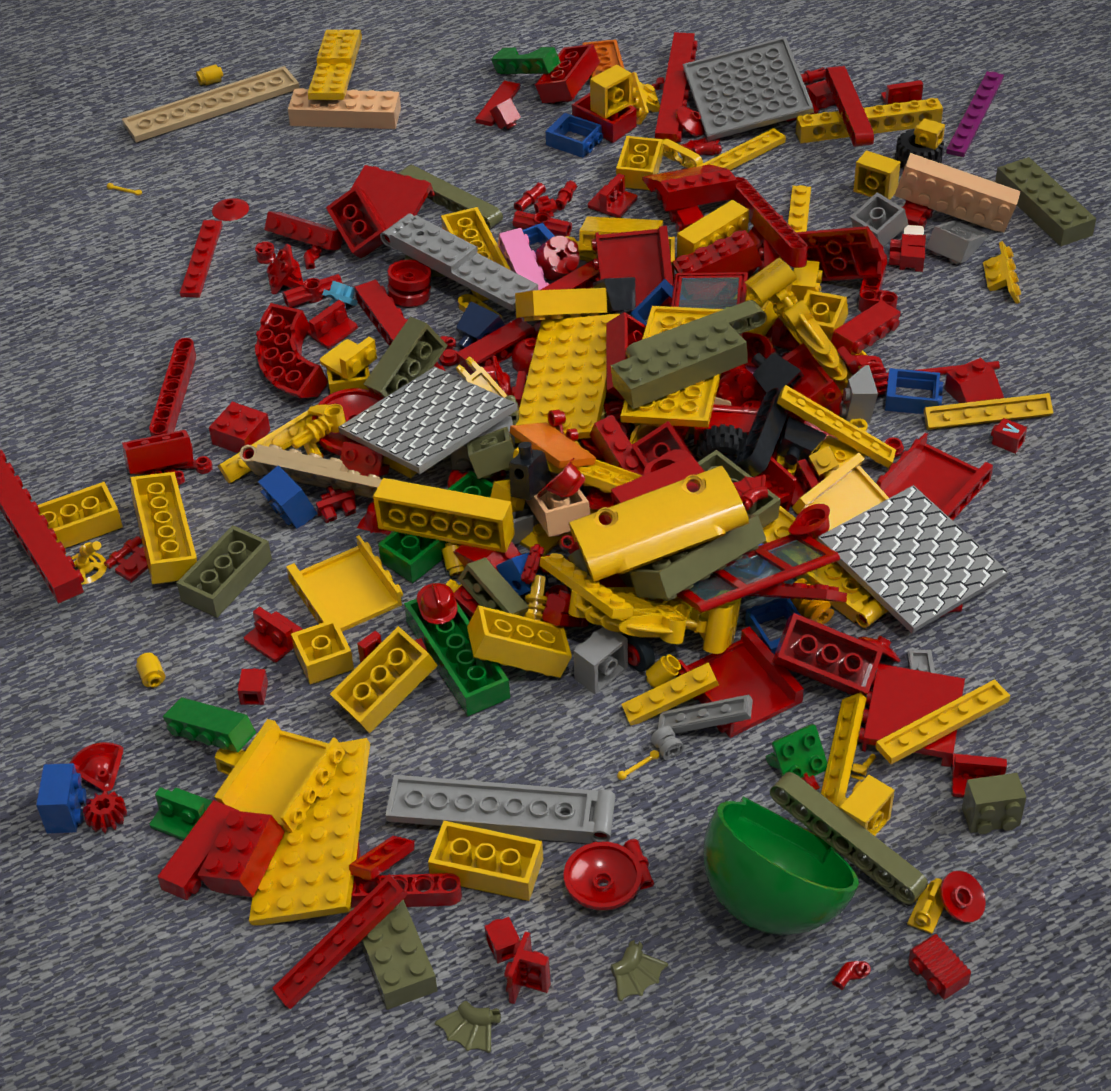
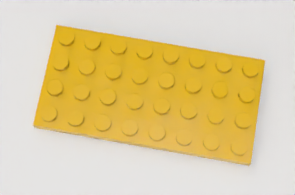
(568, 373)
(689, 405)
(312, 864)

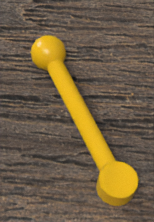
(110, 186)
(623, 774)

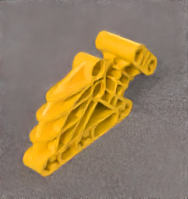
(774, 285)
(664, 619)

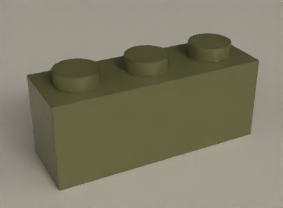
(490, 588)

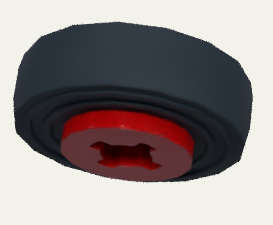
(640, 653)

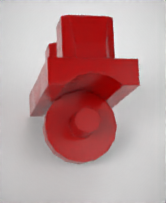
(333, 501)

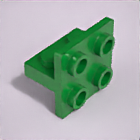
(799, 753)
(178, 812)

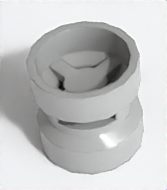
(665, 740)

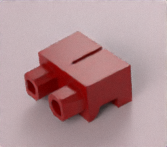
(908, 252)

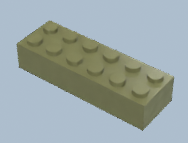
(1047, 202)
(679, 364)
(680, 571)

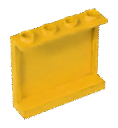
(608, 225)
(845, 491)
(347, 587)
(280, 775)

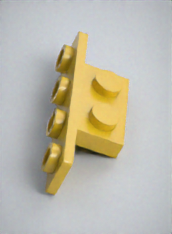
(643, 98)
(1001, 273)

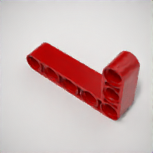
(413, 884)

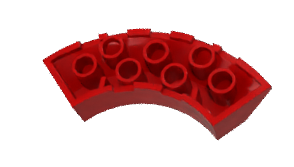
(281, 352)

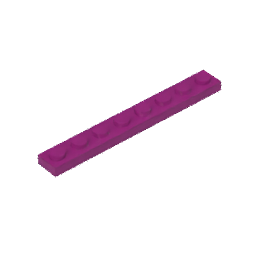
(975, 114)

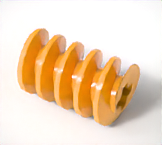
(812, 609)

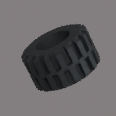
(907, 145)
(721, 438)

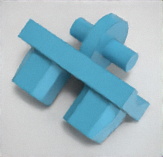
(340, 292)

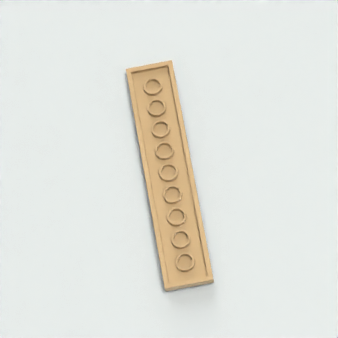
(210, 104)

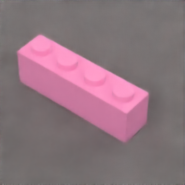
(520, 257)

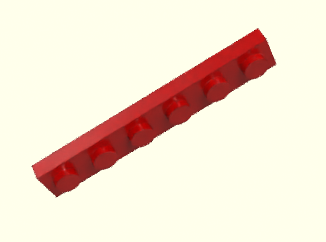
(201, 259)
(339, 941)

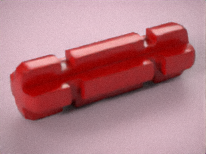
(532, 564)

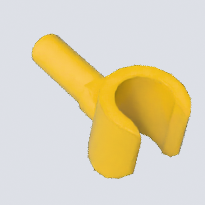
(862, 769)

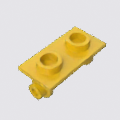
(928, 908)

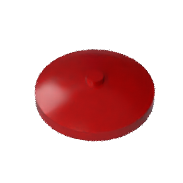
(353, 403)

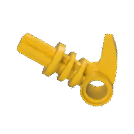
(330, 419)
(536, 599)

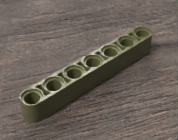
(454, 197)
(741, 317)
(849, 838)

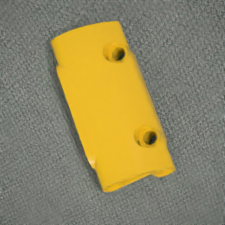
(659, 524)

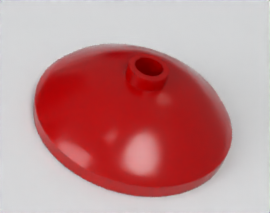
(602, 864)

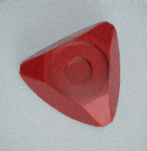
(99, 764)

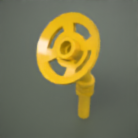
(83, 563)

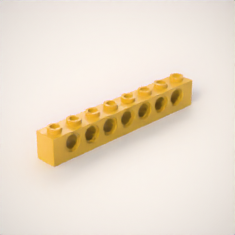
(881, 118)

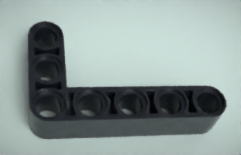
(762, 436)

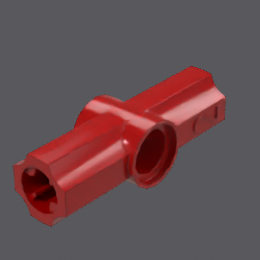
(556, 226)
(310, 291)

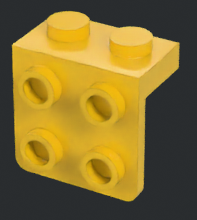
(350, 358)

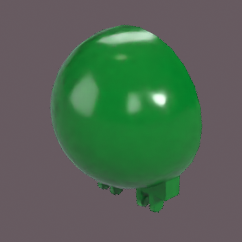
(774, 870)

